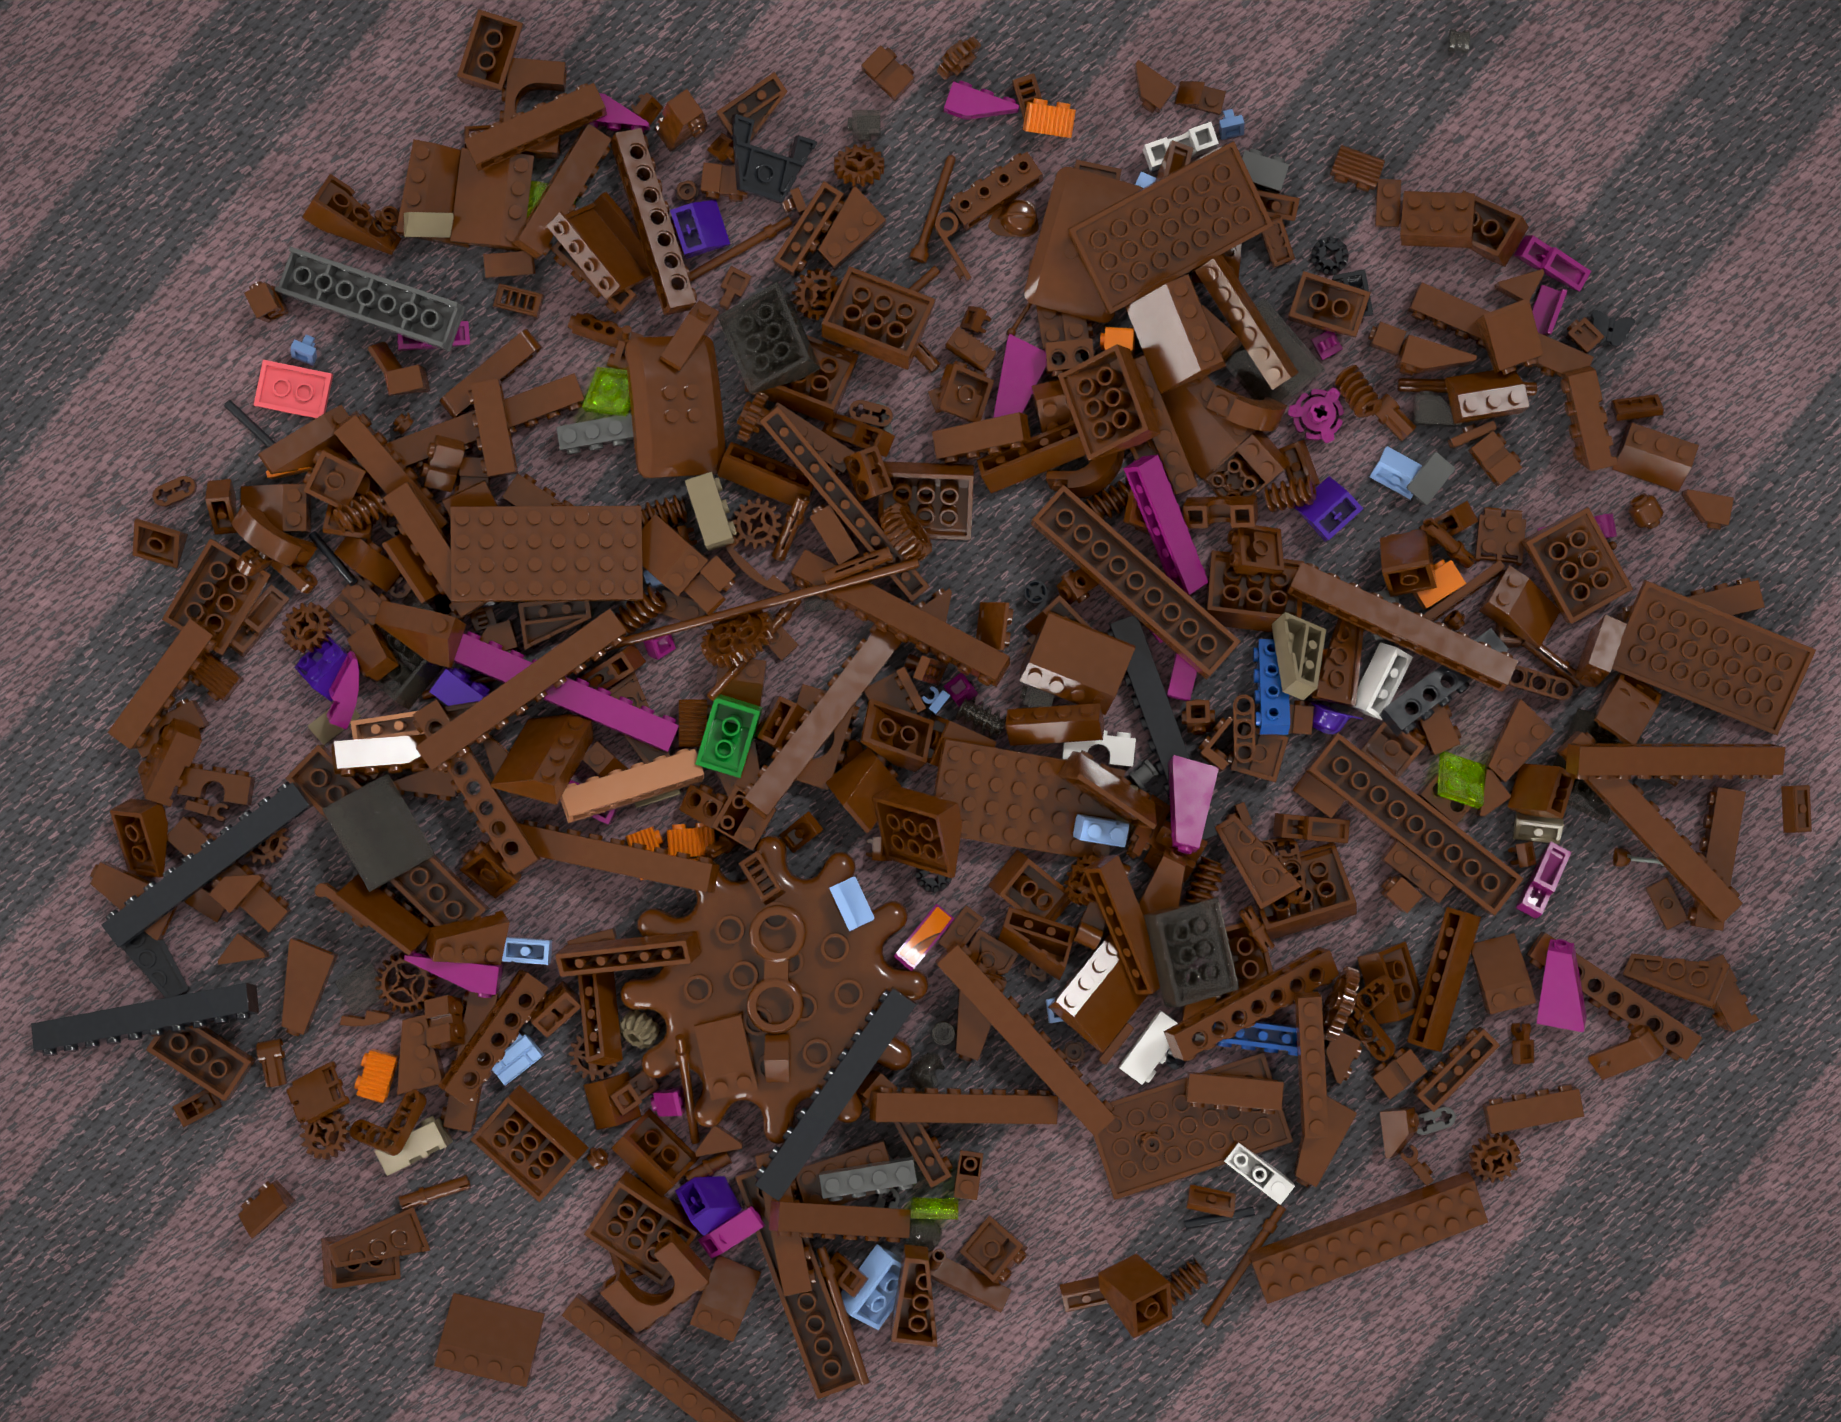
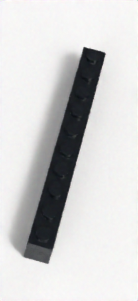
(1153, 703)
(207, 864)
(145, 1018)
(835, 1093)

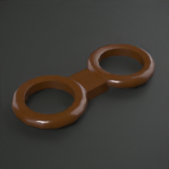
(776, 969)

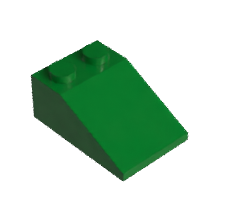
(728, 735)

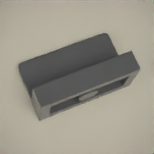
(1430, 478)

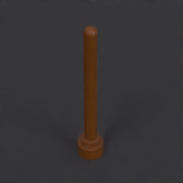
(920, 252)

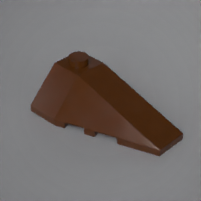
(342, 215)

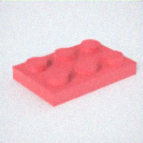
(293, 389)

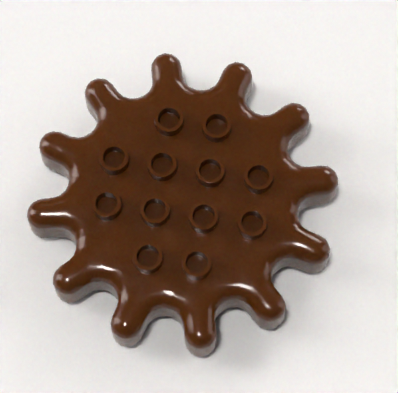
(835, 972)

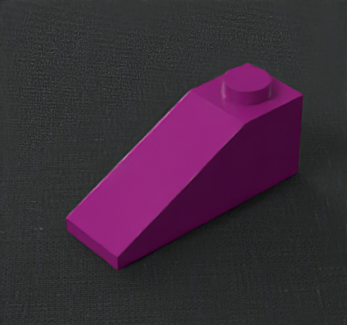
(669, 1101)

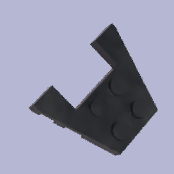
(763, 171)

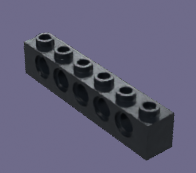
(1395, 714)

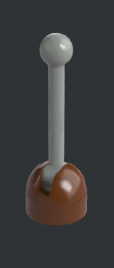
(1623, 857)

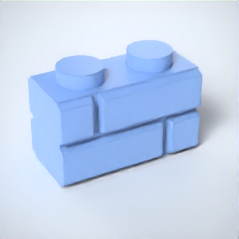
(1101, 830)
(527, 950)
(517, 1058)

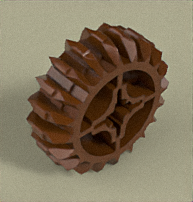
(905, 532)
(412, 991)

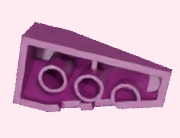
(476, 978)

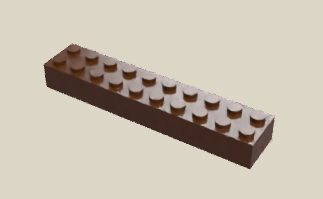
(1135, 582)
(1414, 824)
(427, 886)
(1368, 1237)
(809, 1313)

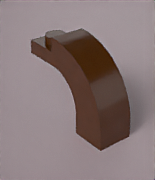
(1247, 412)
(1091, 478)
(269, 540)

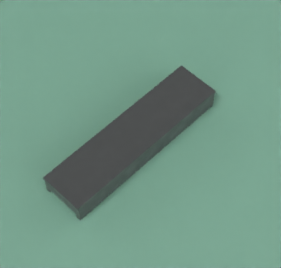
(371, 299)

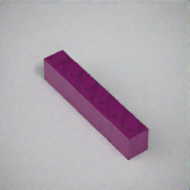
(1165, 523)

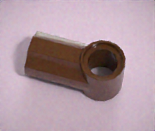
(1394, 418)
(272, 1057)

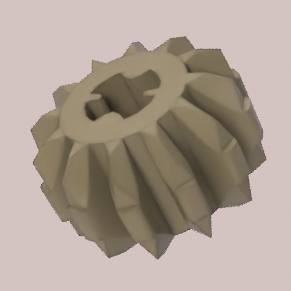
(639, 1029)

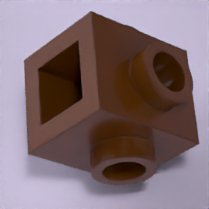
(1076, 586)
(1198, 716)

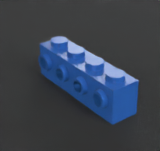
(1272, 702)
(1265, 1035)

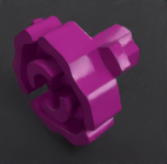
(1326, 405)

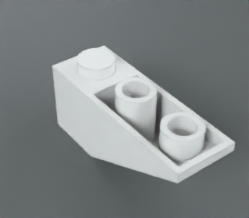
(1260, 1173)

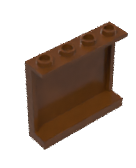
(603, 245)

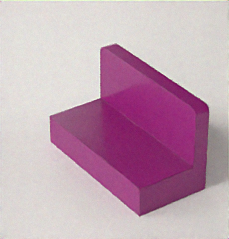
(1547, 308)

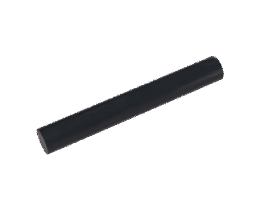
(249, 424)
(333, 559)
(1213, 1219)

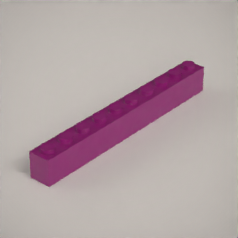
(573, 695)

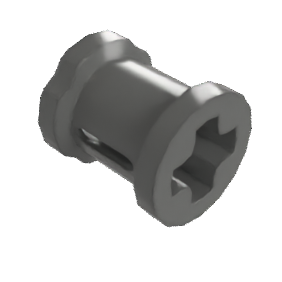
(1144, 774)

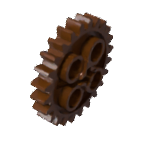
(737, 638)
(1340, 1003)

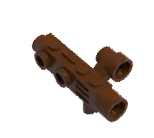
(605, 333)

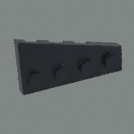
(157, 964)

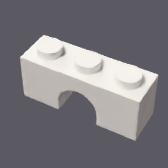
(1200, 138)
(1120, 748)

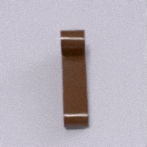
(1092, 923)

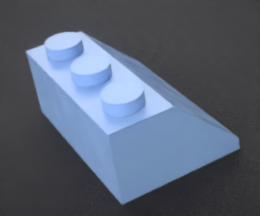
(878, 1294)

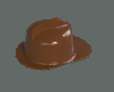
(1015, 220)

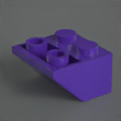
(700, 227)
(1331, 510)
(322, 666)
(457, 688)
(708, 1202)

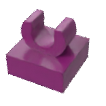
(1326, 345)

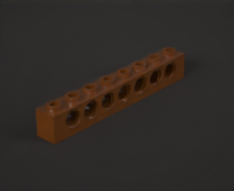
(671, 300)
(526, 853)
(1180, 1035)
(1685, 1040)

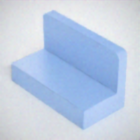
(1395, 471)
(852, 903)

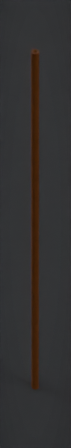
(744, 609)

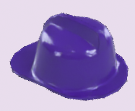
(1328, 719)

